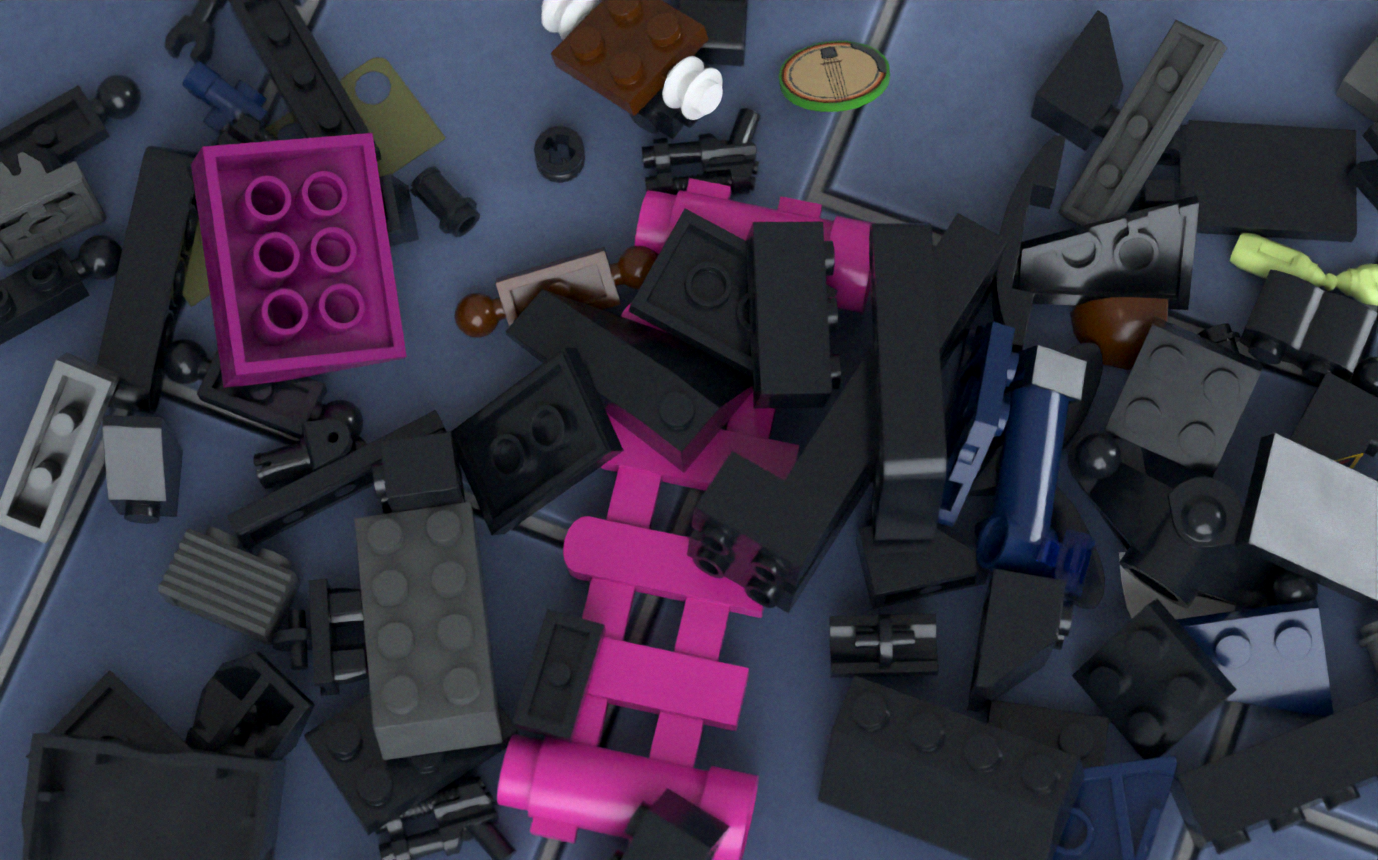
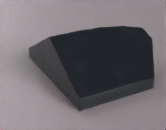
(250, 710)

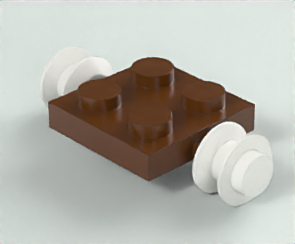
(633, 51)

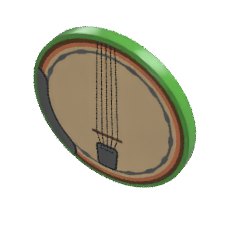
(834, 76)

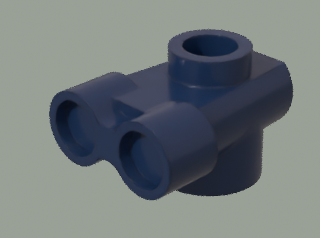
(226, 100)

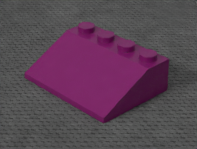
(297, 257)

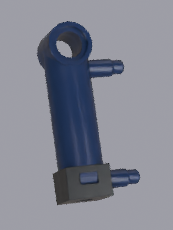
(1030, 461)

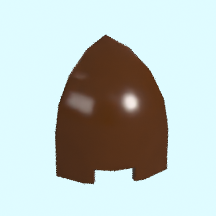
(1117, 326)

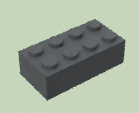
(427, 631)

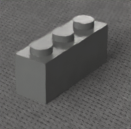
(56, 447)

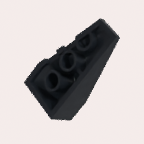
(643, 375)

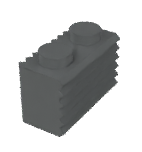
(229, 584)

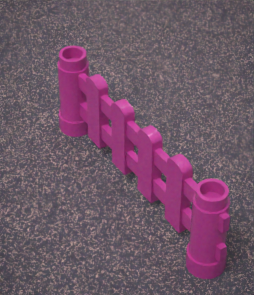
(601, 788)

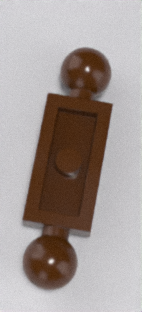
(580, 277)

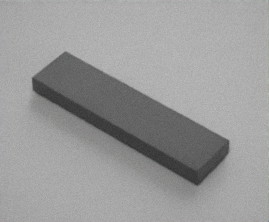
(1144, 126)

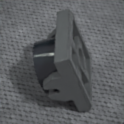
(42, 203)

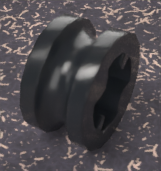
(567, 170)

